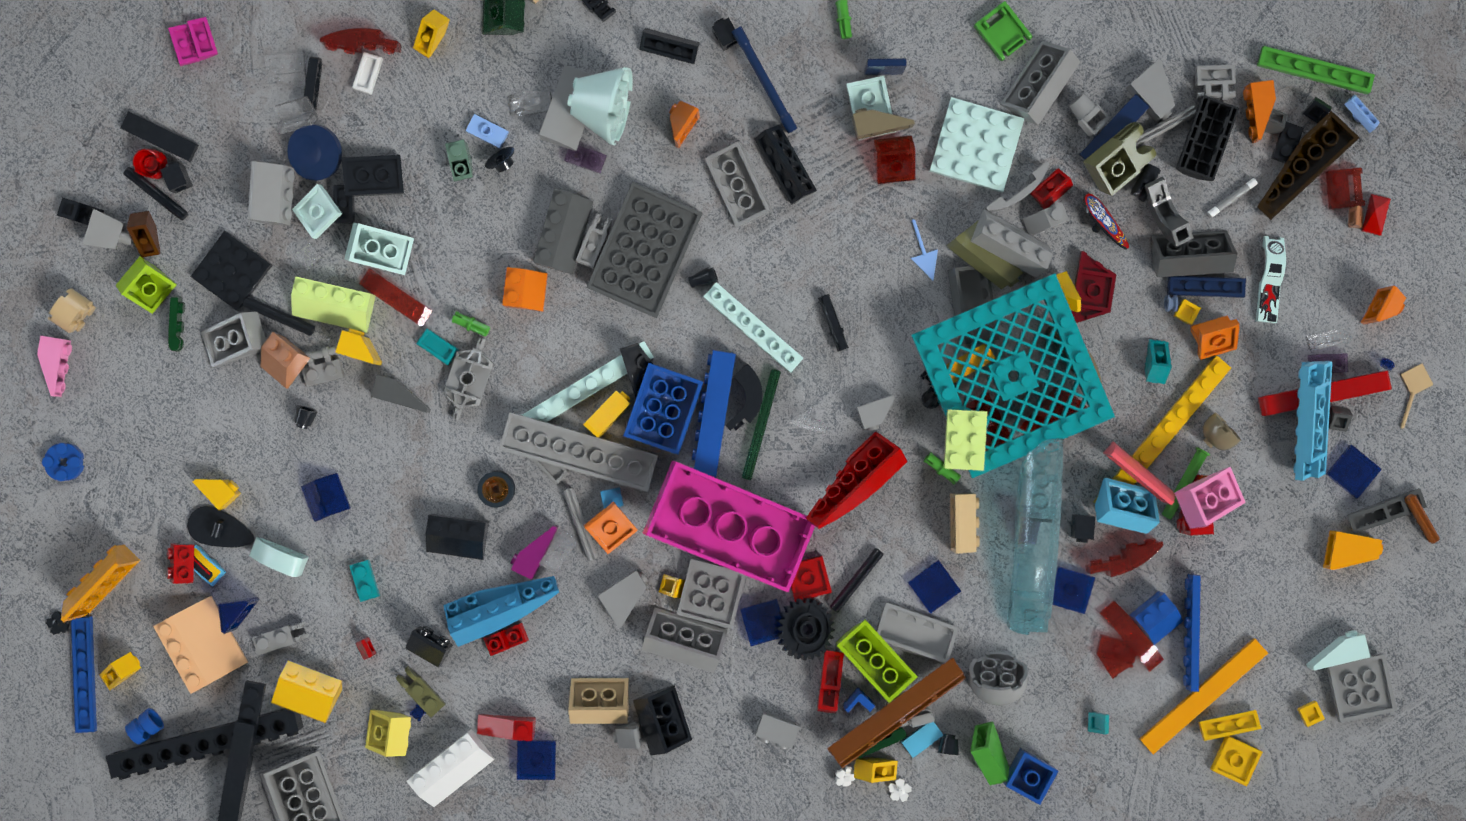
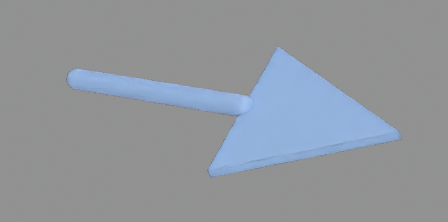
(926, 261)

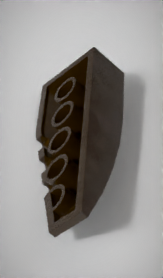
(1307, 162)

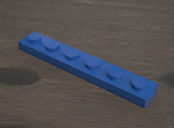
(1192, 637)

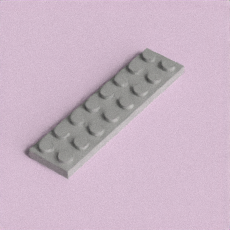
(578, 451)

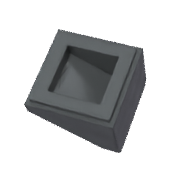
(1276, 122)
(1339, 418)

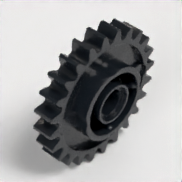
(792, 625)

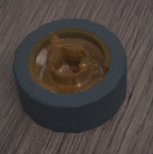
(486, 486)

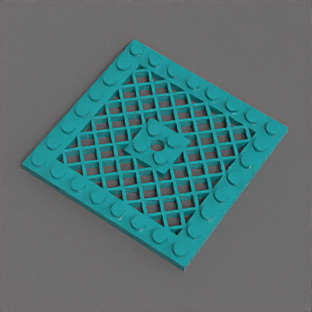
(1050, 291)

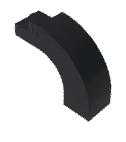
(753, 390)

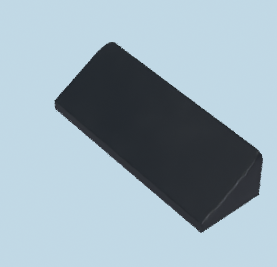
(669, 46)

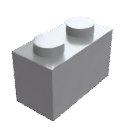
(777, 730)

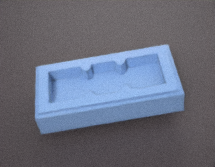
(1362, 113)
(487, 131)

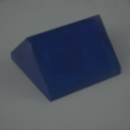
(325, 497)
(234, 612)

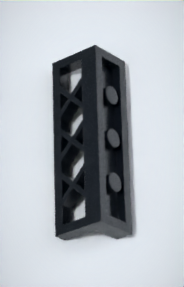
(782, 165)

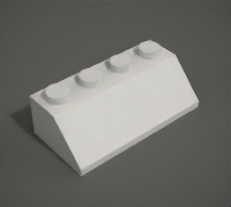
(450, 769)

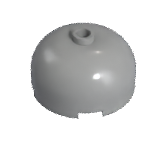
(998, 687)

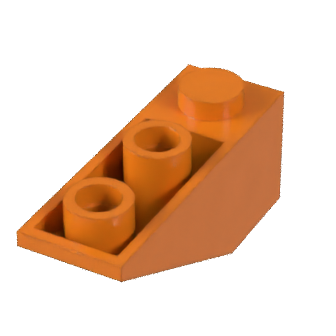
(1260, 102)

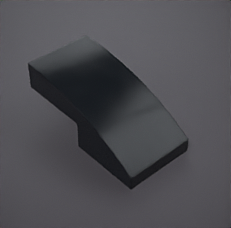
(76, 211)

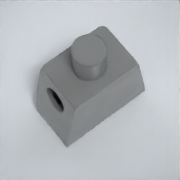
(105, 232)

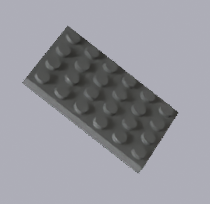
(644, 250)

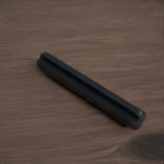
(155, 193)
(279, 316)
(856, 580)

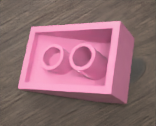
(1210, 498)

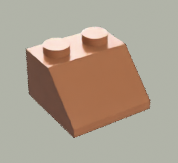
(282, 359)

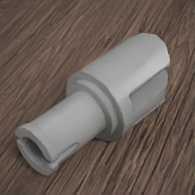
(922, 718)

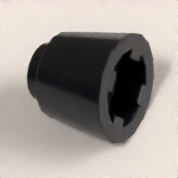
(304, 416)
(948, 745)

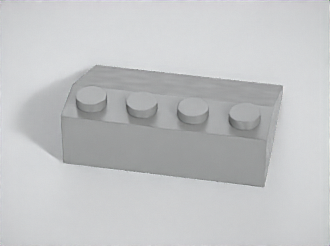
(301, 791)

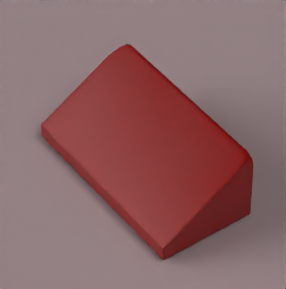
(1052, 188)

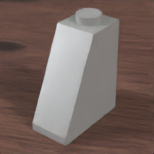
(1154, 91)
(623, 596)

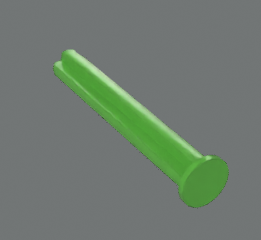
(1187, 478)

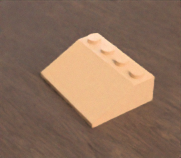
(199, 646)

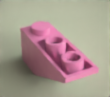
(53, 359)

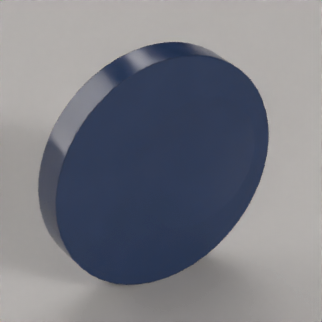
(314, 152)

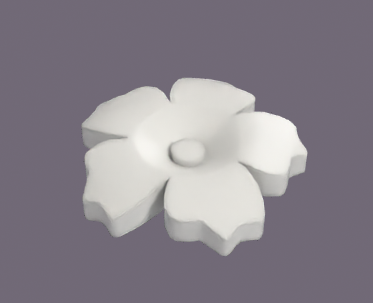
(845, 776)
(899, 790)

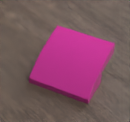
(193, 41)

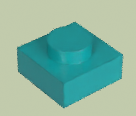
(1098, 723)

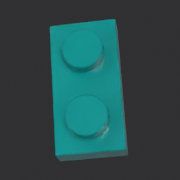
(364, 580)

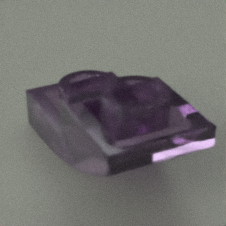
(586, 159)
(1339, 361)

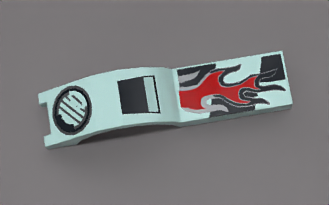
(1271, 281)

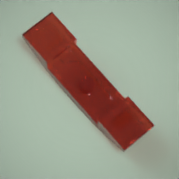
(395, 297)
(1132, 635)

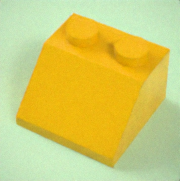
(357, 346)

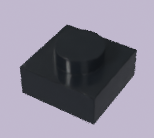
(1317, 110)

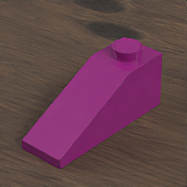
(528, 559)

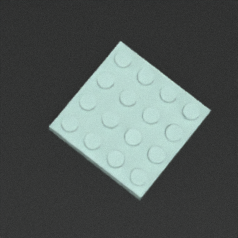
(976, 144)

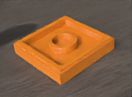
(610, 527)

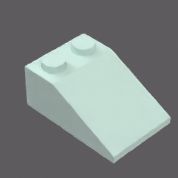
(379, 248)

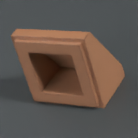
(1355, 217)

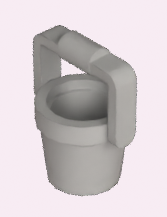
(1085, 110)

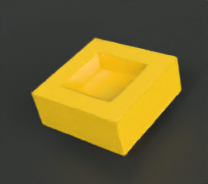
(1187, 312)
(1310, 713)

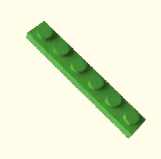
(1315, 70)

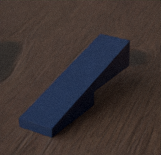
(1129, 113)

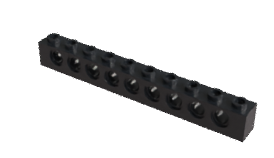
(120, 768)

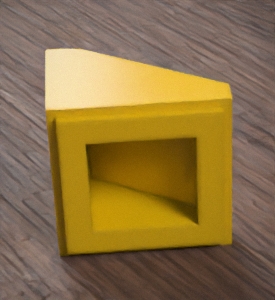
(671, 586)

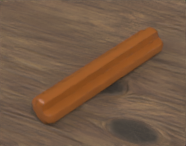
(1422, 518)

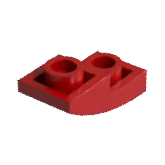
(506, 639)

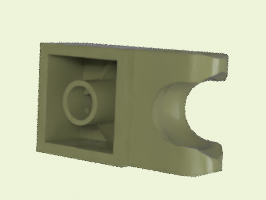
(1119, 160)

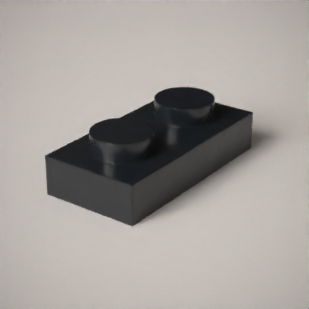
(1287, 142)
(345, 205)

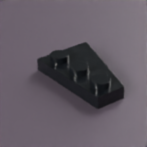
(636, 365)

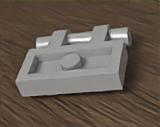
(1215, 76)
(323, 372)

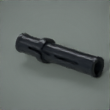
(833, 323)

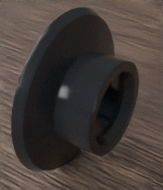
(501, 160)

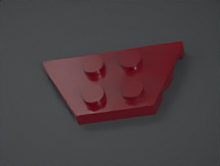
(1095, 288)

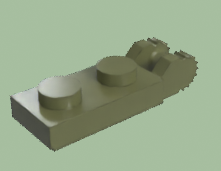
(421, 692)

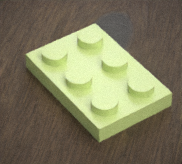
(965, 439)

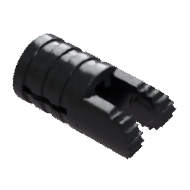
(1147, 175)

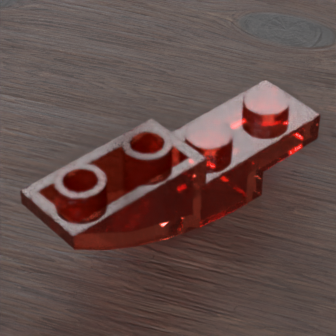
(354, 39)
(1132, 557)

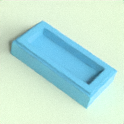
(921, 738)

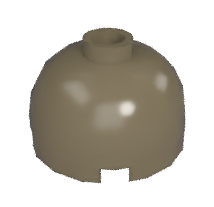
(1219, 433)

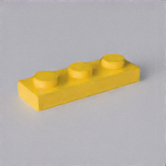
(1229, 725)

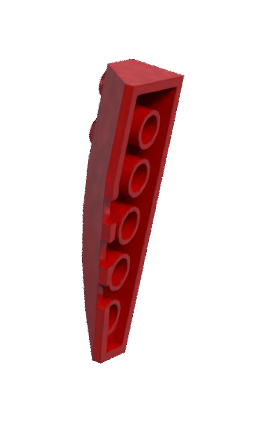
(861, 477)

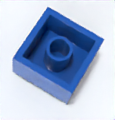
(1030, 776)

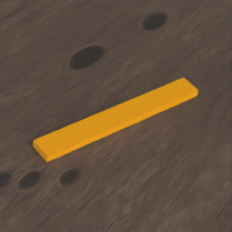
(1208, 693)

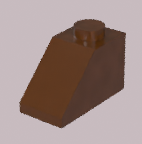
(144, 233)

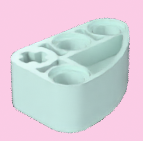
(278, 557)

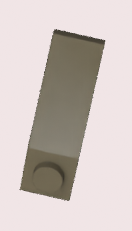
(875, 123)

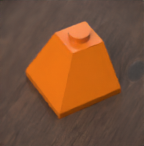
(682, 119)
(1385, 304)

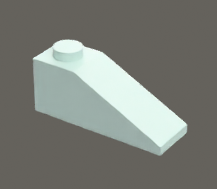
(1342, 650)

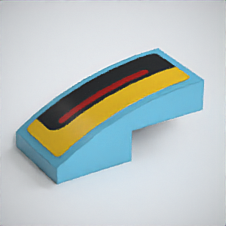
(206, 567)

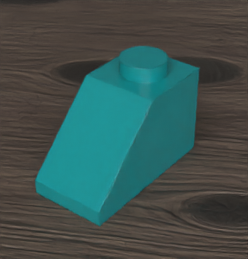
(1157, 362)

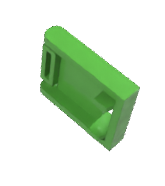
(1005, 34)

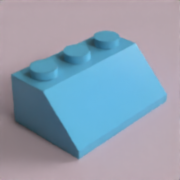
(1126, 506)

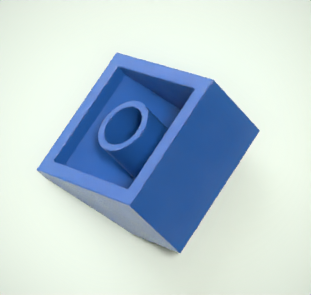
(1157, 617)

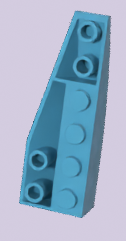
(496, 608)

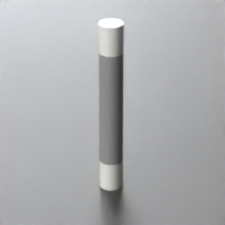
(1231, 198)

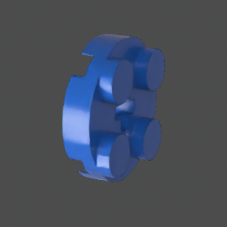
(52, 462)

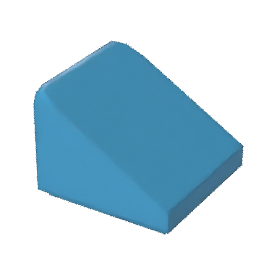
(611, 495)

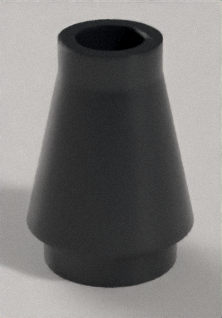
(703, 278)

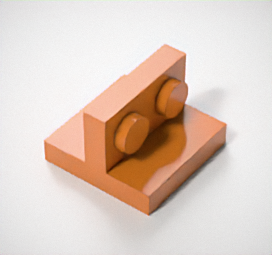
(1216, 336)

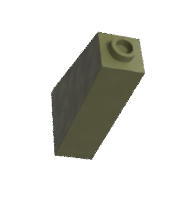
(989, 265)

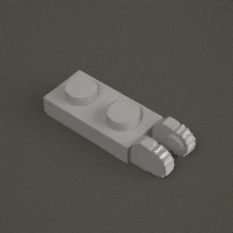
(593, 243)
(278, 638)

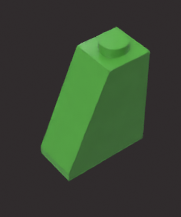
(989, 753)

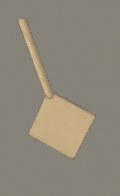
(1415, 381)

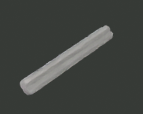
(1166, 125)
(579, 521)

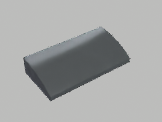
(968, 291)

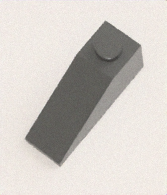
(396, 392)

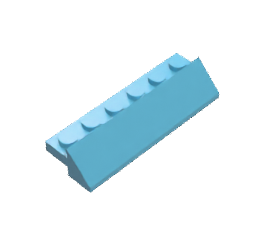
(1313, 419)

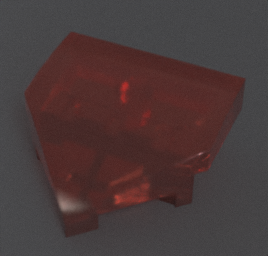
(1115, 655)

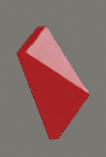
(1376, 214)

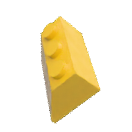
(307, 691)

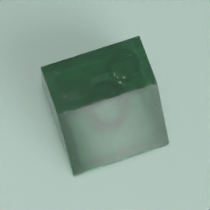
(503, 17)

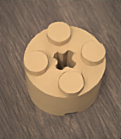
(71, 311)

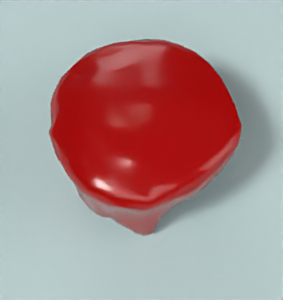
(149, 162)

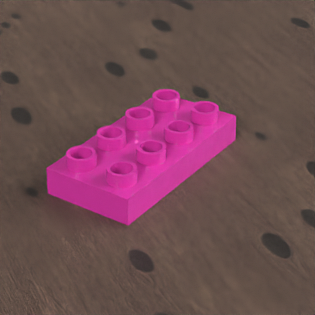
(729, 526)

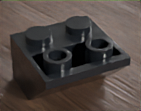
(429, 646)

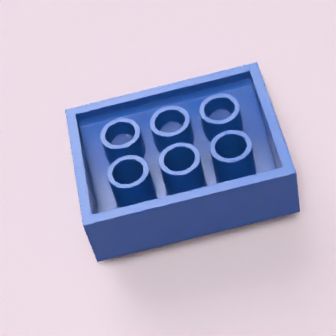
(663, 409)

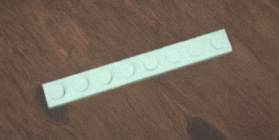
(582, 389)

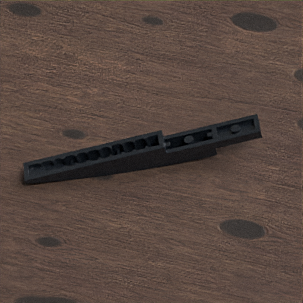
(241, 752)

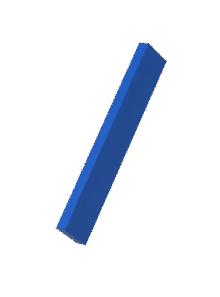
(83, 674)

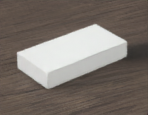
(367, 73)

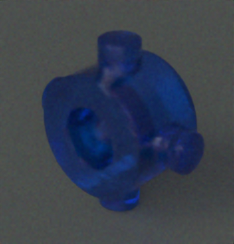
(1387, 364)
(417, 713)

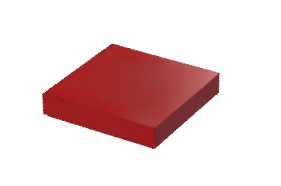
(811, 579)

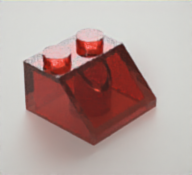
(894, 159)

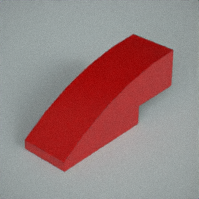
(830, 682)

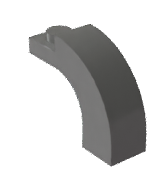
(1167, 218)

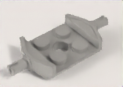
(471, 394)

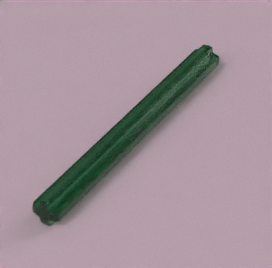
(761, 424)

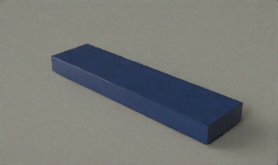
(1206, 286)

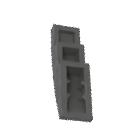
(1383, 512)

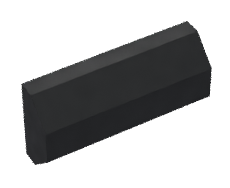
(1207, 139)

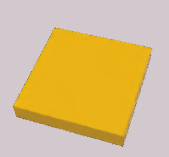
(1236, 760)

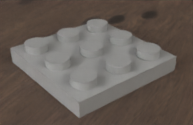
(711, 593)
(1361, 688)

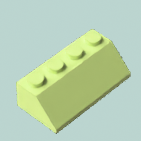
(331, 304)

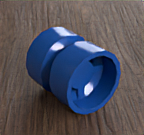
(146, 725)

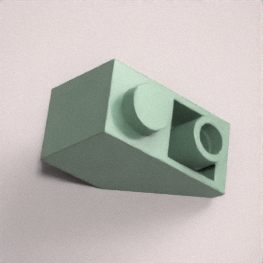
(459, 160)

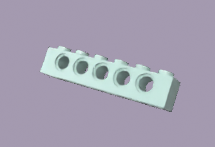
(753, 327)

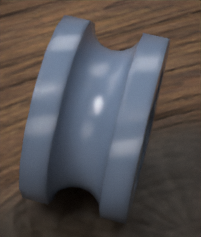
(1171, 303)

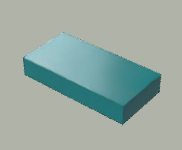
(437, 346)

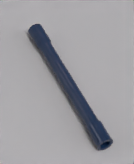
(744, 43)

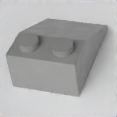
(234, 338)

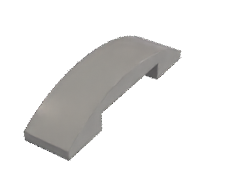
(1036, 177)

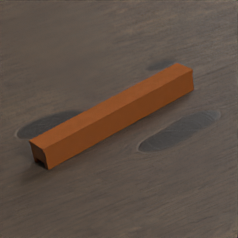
(897, 713)

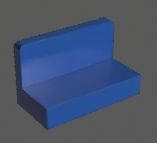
(858, 696)

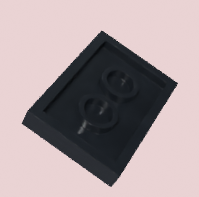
(372, 175)

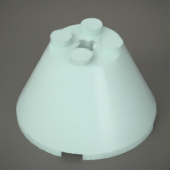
(602, 102)

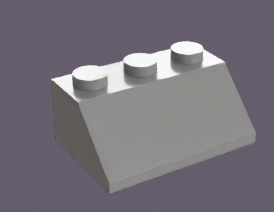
(271, 193)

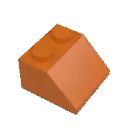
(524, 289)

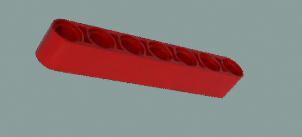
(1340, 390)

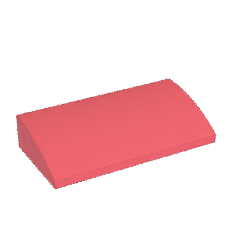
(1140, 473)

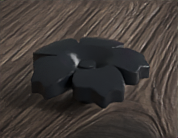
(57, 624)

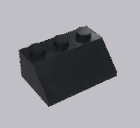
(456, 536)
(662, 720)

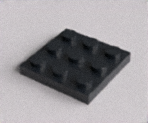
(231, 270)

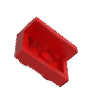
(181, 563)

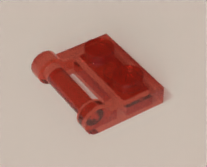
(1338, 188)

